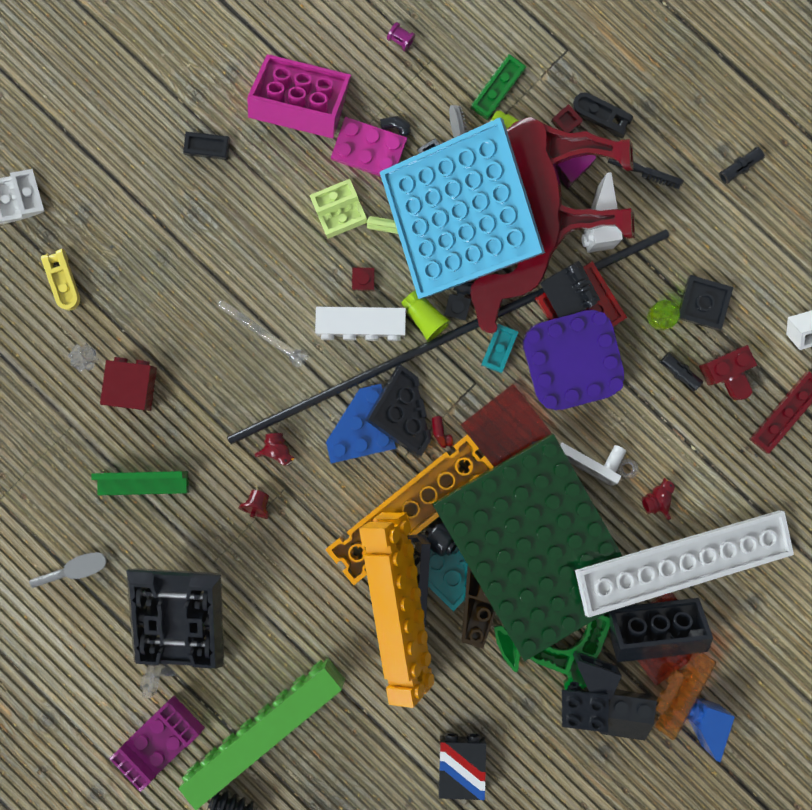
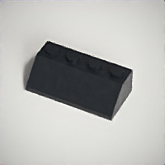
(659, 630)

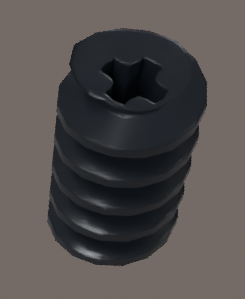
(222, 802)

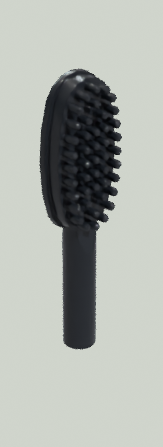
(653, 173)

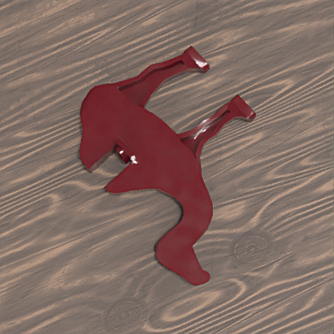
(537, 153)

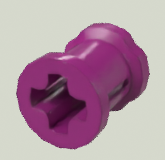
(401, 36)

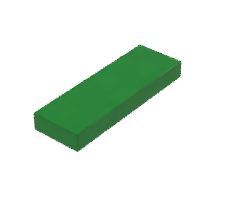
(498, 87)

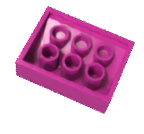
(298, 96)

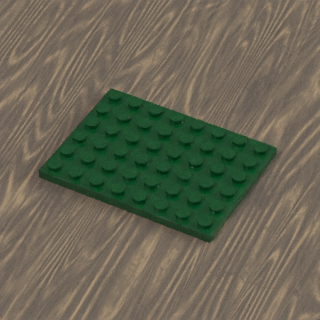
(524, 538)

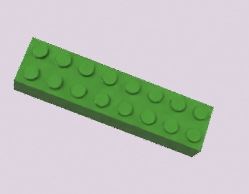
(261, 734)

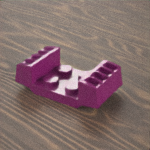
(157, 743)

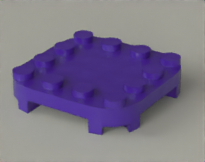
(573, 359)

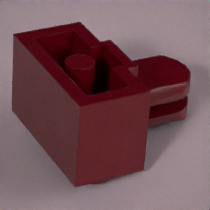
(730, 371)

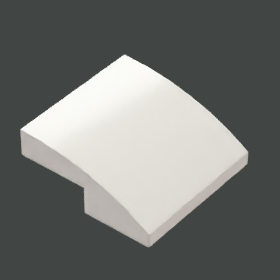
(19, 197)

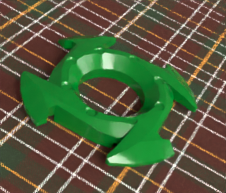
(557, 658)

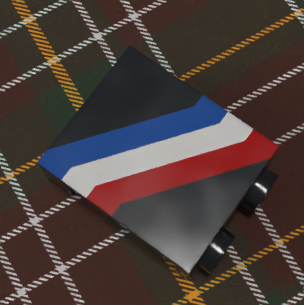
(462, 767)

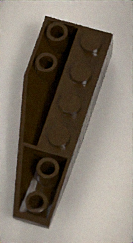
(477, 613)

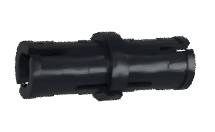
(741, 165)
(681, 371)

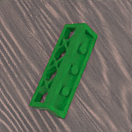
(141, 483)

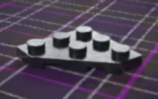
(401, 412)

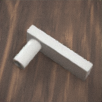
(604, 473)

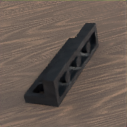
(422, 561)

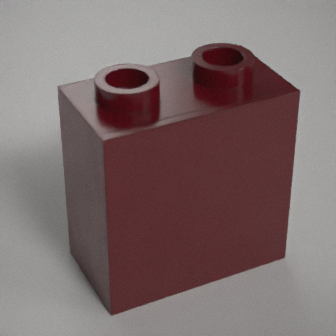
(128, 384)

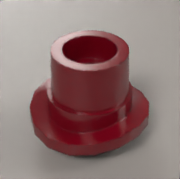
(256, 504)

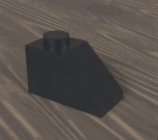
(598, 674)

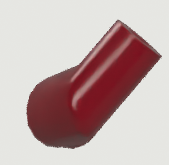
(438, 432)

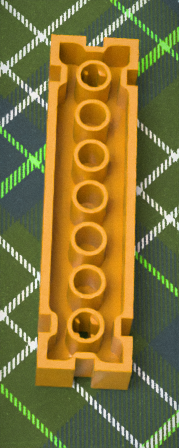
(414, 499)
(397, 608)

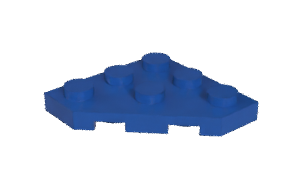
(355, 436)

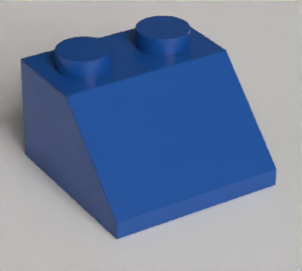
(711, 726)

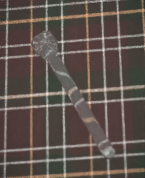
(297, 357)

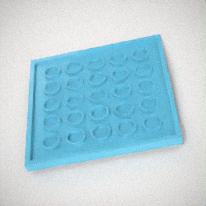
(462, 210)

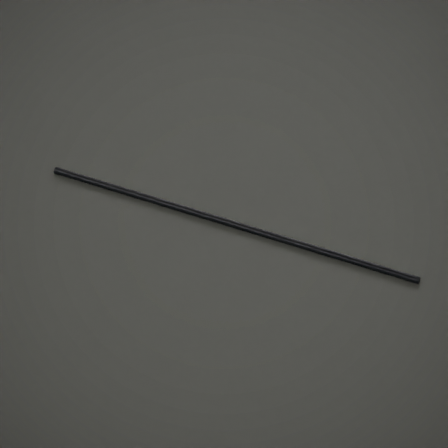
(427, 346)

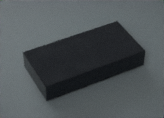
(206, 145)

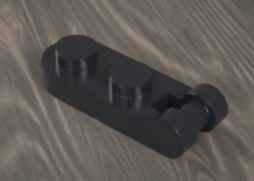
(602, 113)

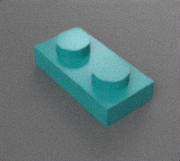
(499, 348)

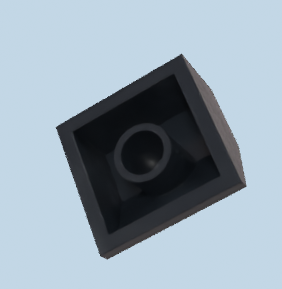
(631, 714)

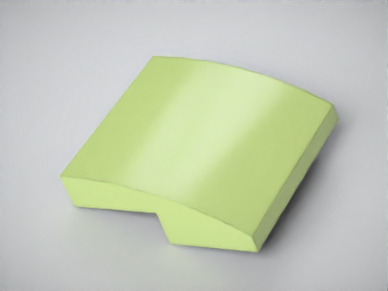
(338, 208)

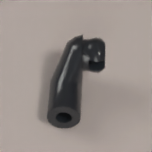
(398, 123)

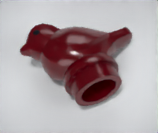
(276, 449)
(659, 499)

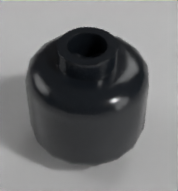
(440, 539)

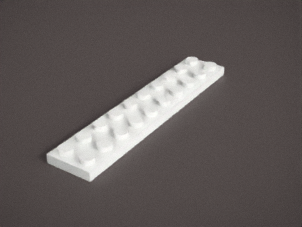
(683, 563)

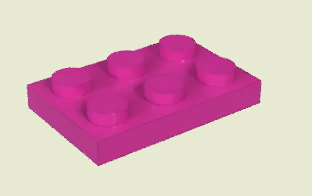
(367, 147)

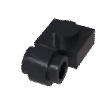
(457, 304)

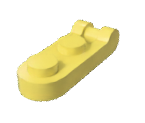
(61, 280)

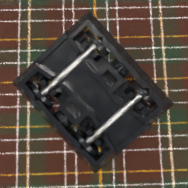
(176, 610)

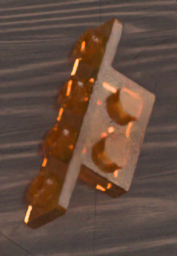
(682, 694)

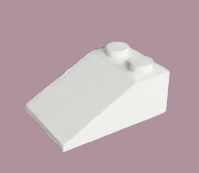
(603, 237)

